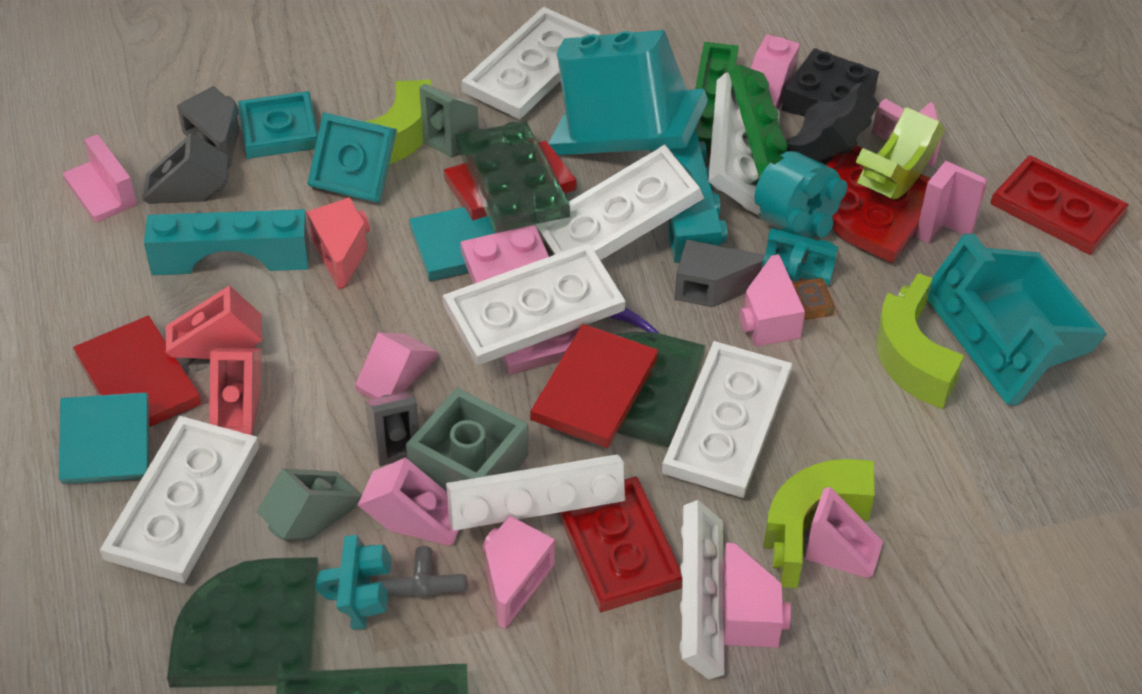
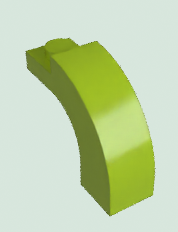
(405, 117)
(903, 156)
(907, 354)
(797, 503)

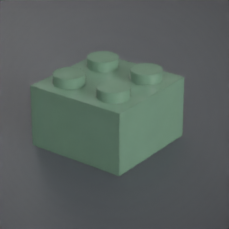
(468, 441)

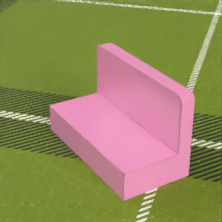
(101, 183)
(951, 201)

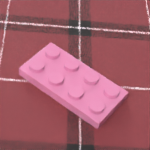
(504, 252)

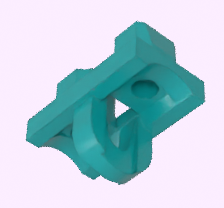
(792, 249)
(351, 581)

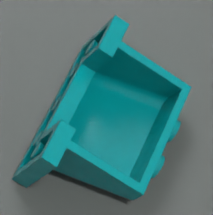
(623, 95)
(1011, 314)

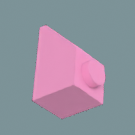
(778, 62)
(772, 306)
(408, 503)
(516, 565)
(751, 602)

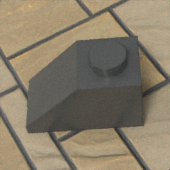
(212, 119)
(186, 173)
(391, 425)

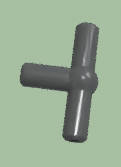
(422, 582)

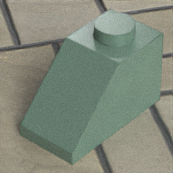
(444, 117)
(306, 502)

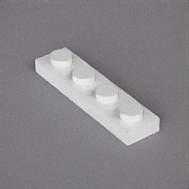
(535, 492)
(702, 591)

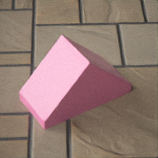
(393, 364)
(842, 538)

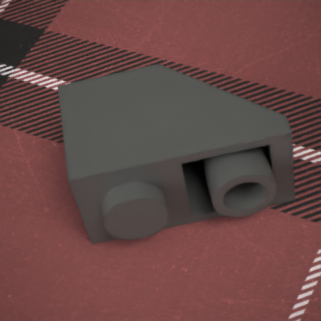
(714, 273)

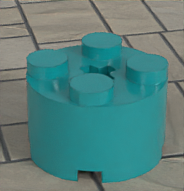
(799, 195)

